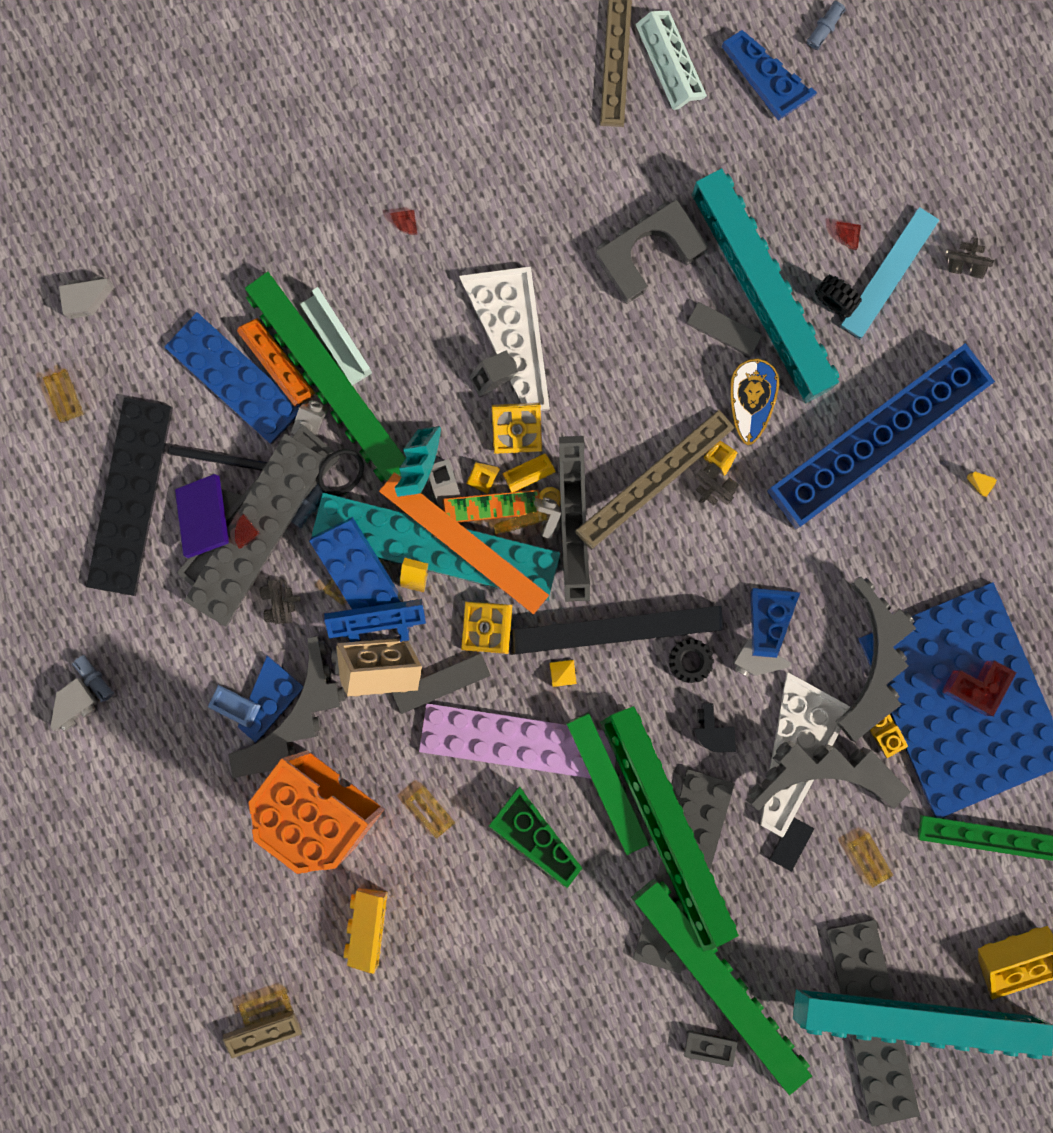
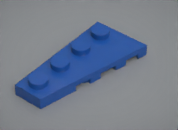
(770, 80)

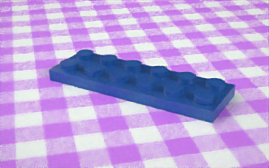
(233, 377)

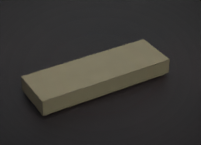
(262, 1034)

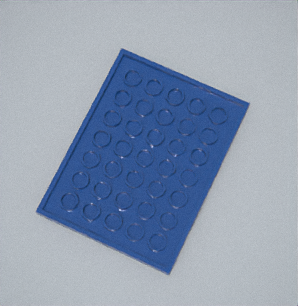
(951, 746)

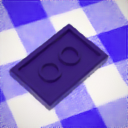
(201, 516)

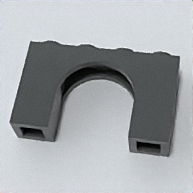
(670, 223)

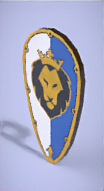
(753, 397)

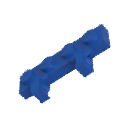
(376, 618)

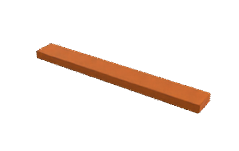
(467, 546)

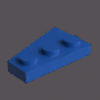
(770, 619)
(274, 692)

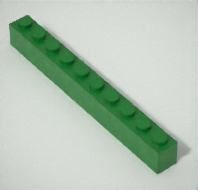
(326, 375)
(669, 829)
(722, 987)

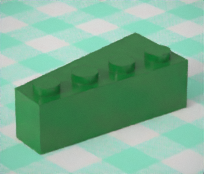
(533, 837)

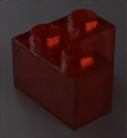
(984, 692)

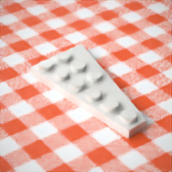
(509, 316)
(809, 720)

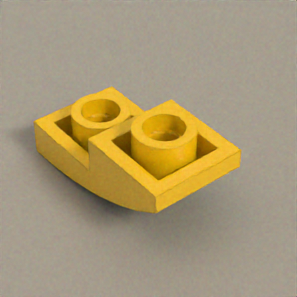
(413, 575)
(888, 737)

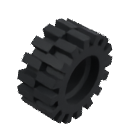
(838, 295)
(704, 668)

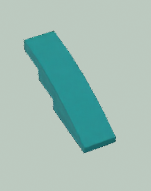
(419, 461)

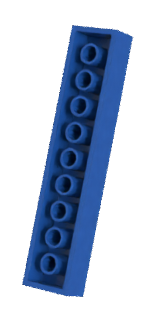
(880, 436)

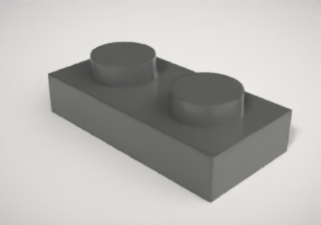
(710, 1048)

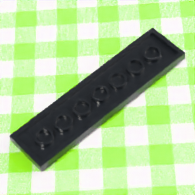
(129, 497)

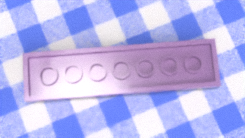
(504, 740)

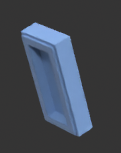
(234, 706)

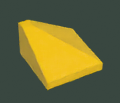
(722, 456)
(483, 477)
(982, 482)
(563, 673)

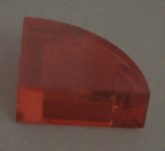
(405, 221)
(848, 234)
(245, 531)

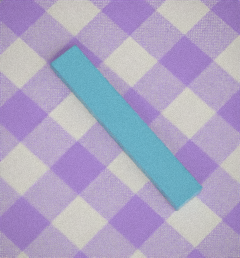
(890, 272)

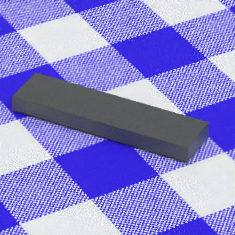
(443, 683)

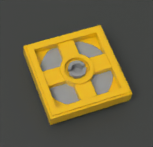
(517, 428)
(486, 627)

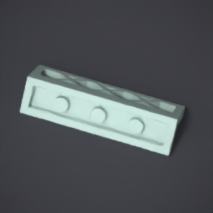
(667, 58)
(336, 337)

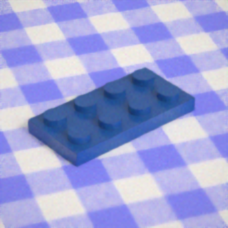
(354, 566)

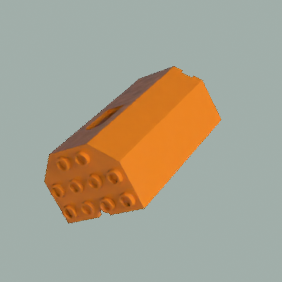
(308, 815)

